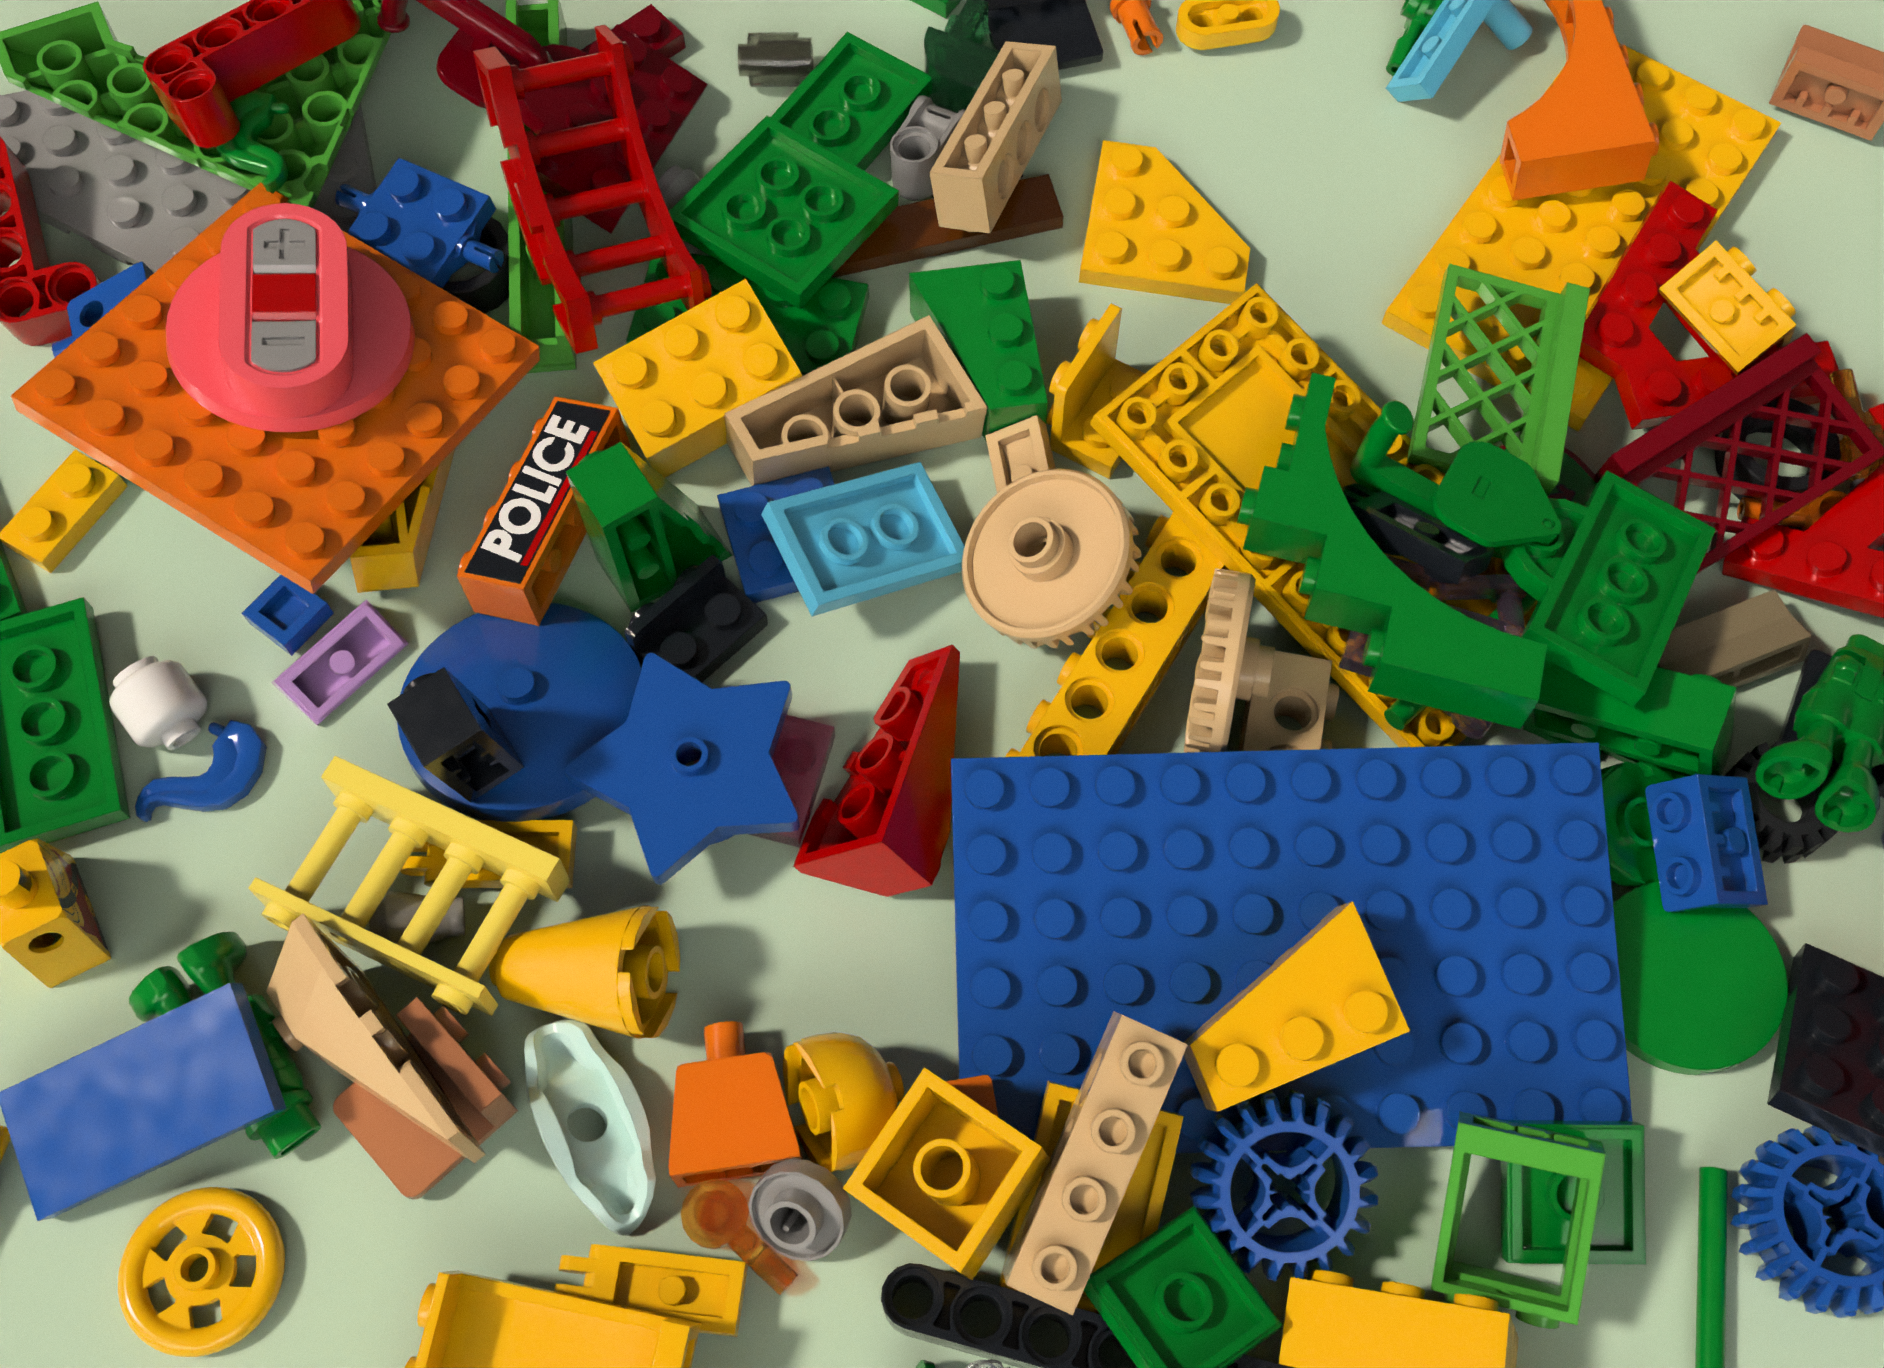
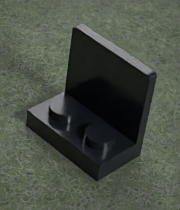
(1047, 22)

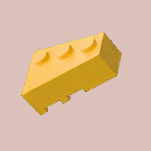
(399, 546)
(1298, 1016)
(1395, 1328)

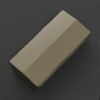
(1738, 642)

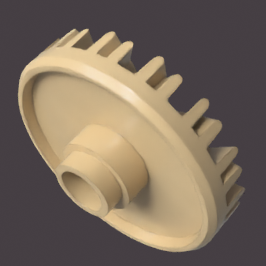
(1049, 557)
(1228, 664)

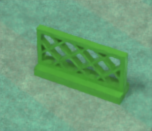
(1550, 379)

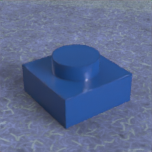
(287, 614)

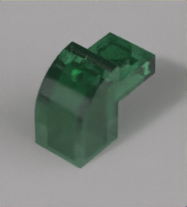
(958, 56)

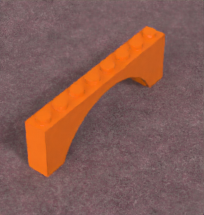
(1589, 122)

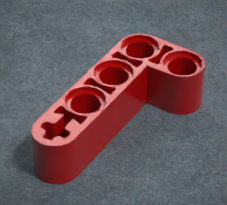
(238, 54)
(32, 278)

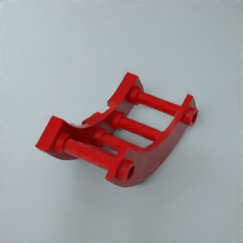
(541, 213)

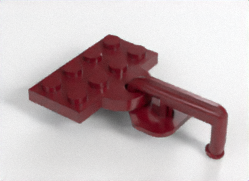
(660, 90)

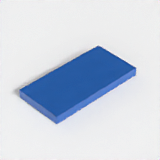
(140, 1101)

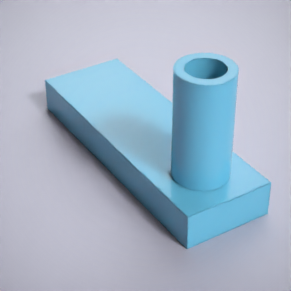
(1447, 38)

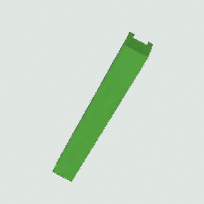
(529, 301)

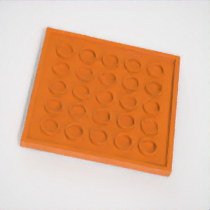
(276, 495)

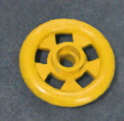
(241, 1307)

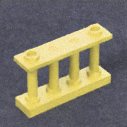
(412, 823)

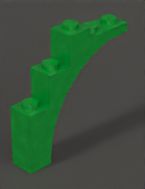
(1414, 640)

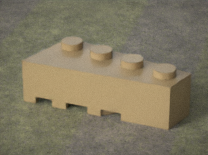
(860, 409)

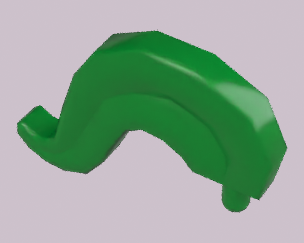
(255, 114)

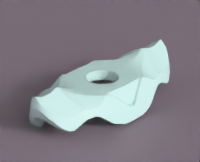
(571, 1072)

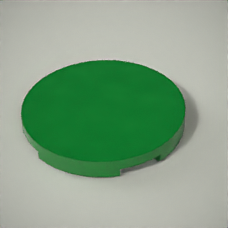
(1696, 983)

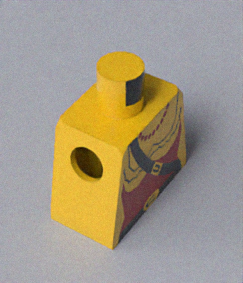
(42, 896)

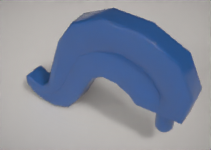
(232, 775)

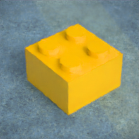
(948, 1173)

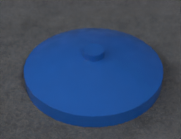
(550, 692)

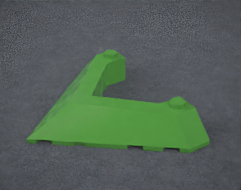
(85, 69)

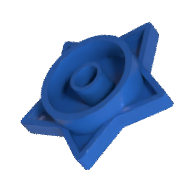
(690, 807)

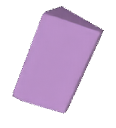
(340, 662)

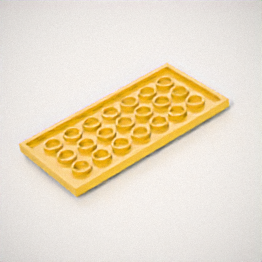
(1580, 235)

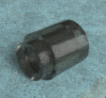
(775, 59)

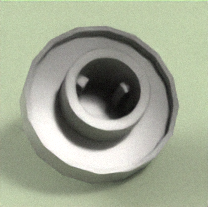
(800, 1210)

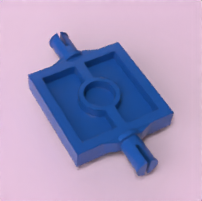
(423, 222)

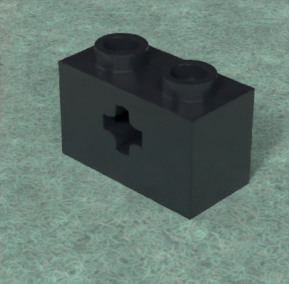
(454, 734)

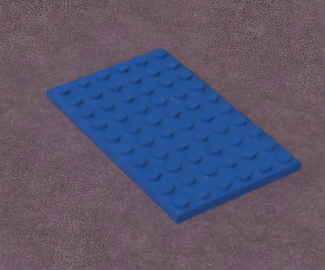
(1192, 872)

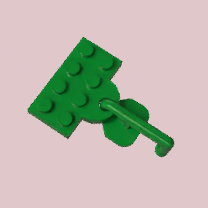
(1601, 572)

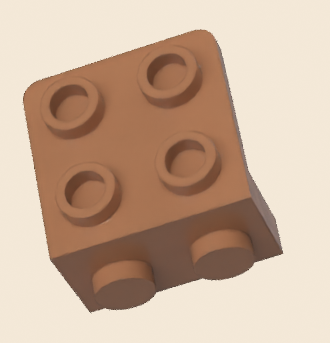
(400, 1147)

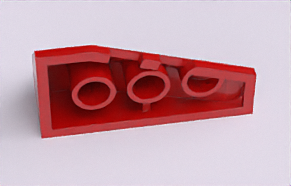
(896, 804)

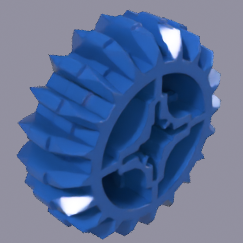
(1303, 1167)
(1777, 1195)

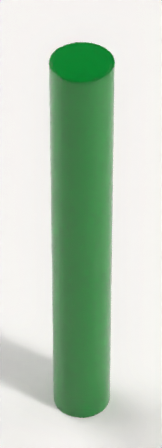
(1711, 1268)

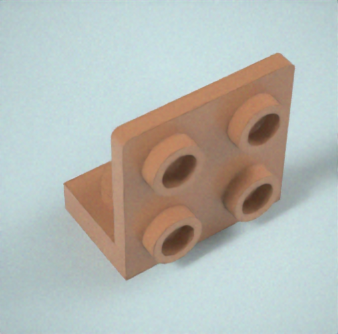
(1833, 82)

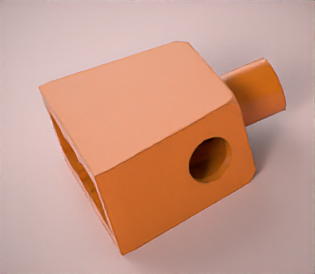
(729, 1113)

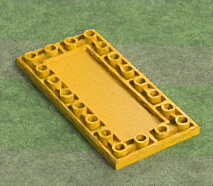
(1208, 427)

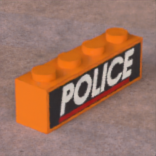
(536, 521)

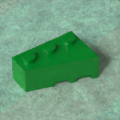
(640, 524)

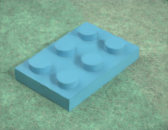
(864, 537)

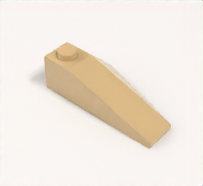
(344, 1022)

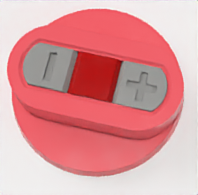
(288, 325)

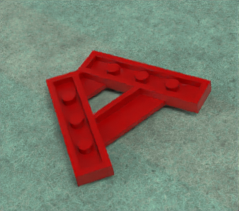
(1618, 322)
(1832, 558)

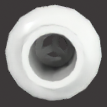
(158, 703)

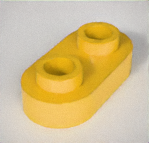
(1225, 22)

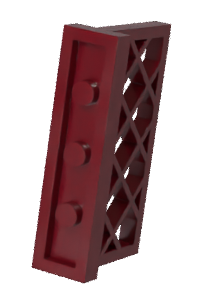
(1725, 410)

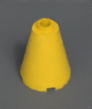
(595, 970)

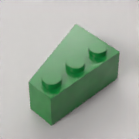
(990, 331)
(1677, 725)

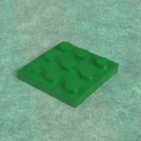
(783, 211)

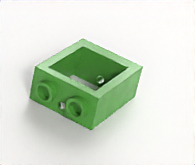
(1534, 1300)

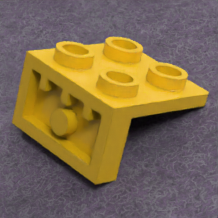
(1730, 307)
(1086, 388)

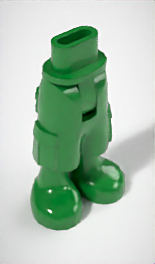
(1839, 716)
(211, 966)

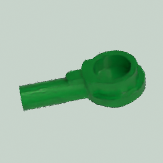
(1418, 16)

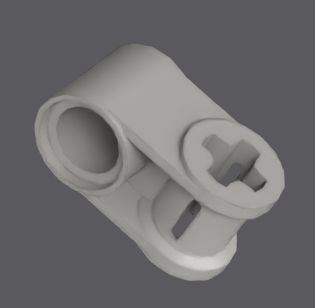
(918, 146)

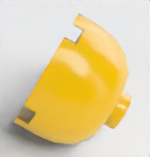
(842, 1094)

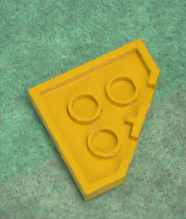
(1158, 232)

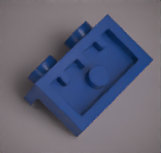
(1705, 843)

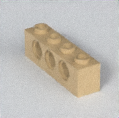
(996, 137)
(1297, 690)
(1093, 1163)

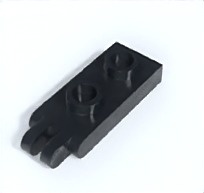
(1417, 536)

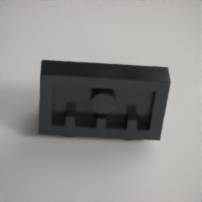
(696, 621)

